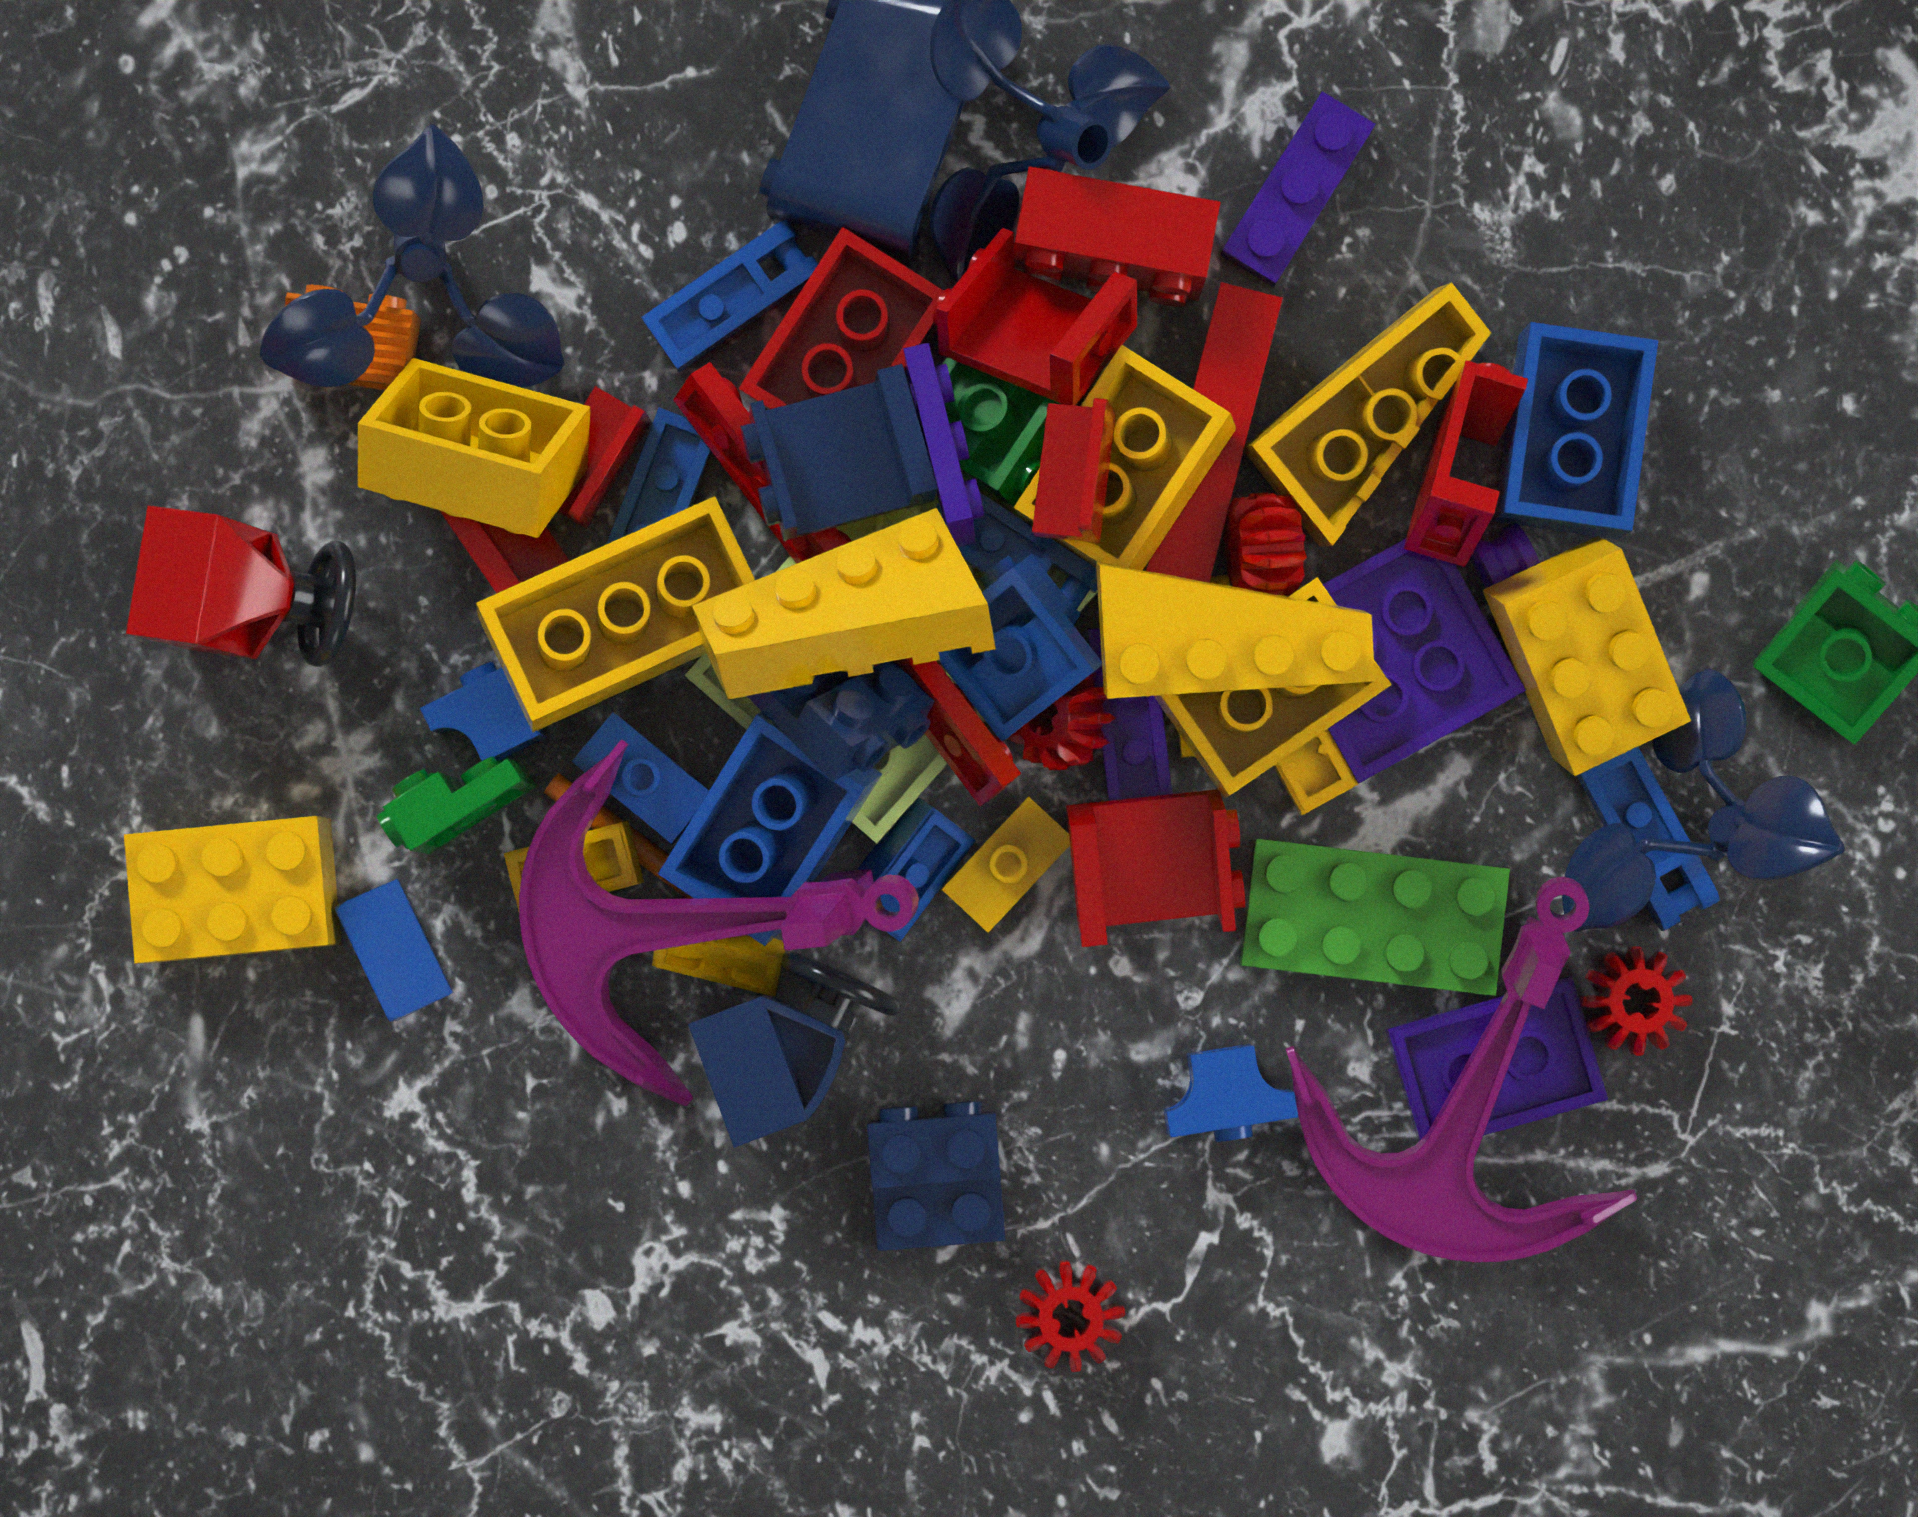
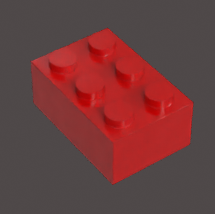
(1102, 226)
(843, 326)

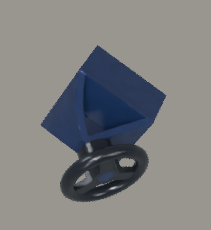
(778, 1061)

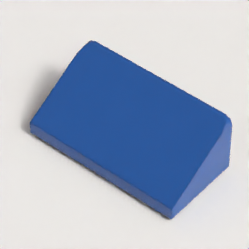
(921, 849)
(393, 950)

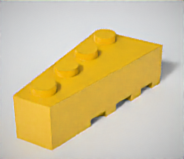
(1359, 418)
(846, 610)
(1208, 637)

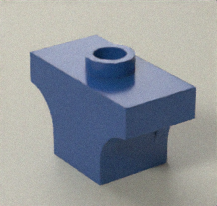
(485, 713)
(646, 779)
(1227, 1096)

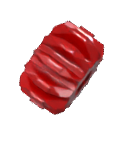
(1264, 544)
(1067, 728)
(1639, 977)
(1050, 1323)

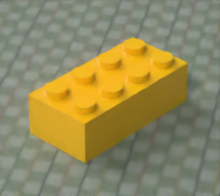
(612, 613)

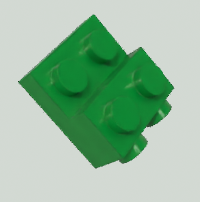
(1001, 430)
(1845, 650)
(438, 809)

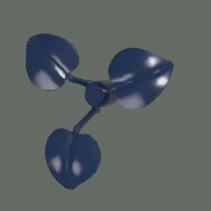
(1109, 98)
(423, 199)
(1769, 838)

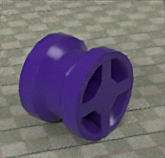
(1503, 556)

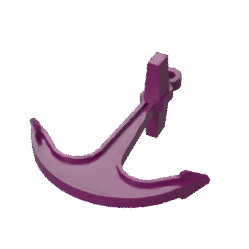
(580, 930)
(1429, 1190)

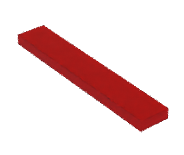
(1231, 378)

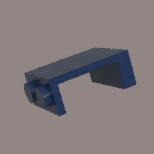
(840, 456)

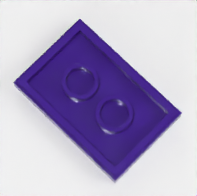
(1547, 1074)

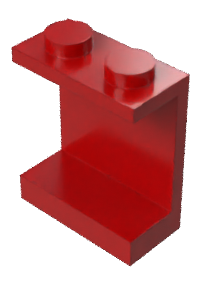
(1030, 327)
(1451, 511)
(1153, 861)

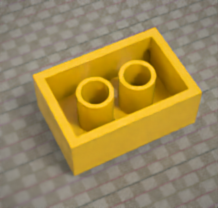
(473, 447)
(1159, 456)
(1587, 655)
(1251, 730)
(232, 889)

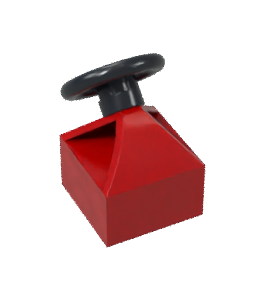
(229, 587)

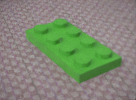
(1374, 917)

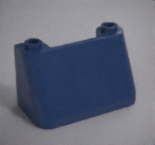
(868, 129)

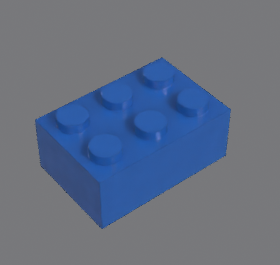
(1576, 431)
(765, 822)

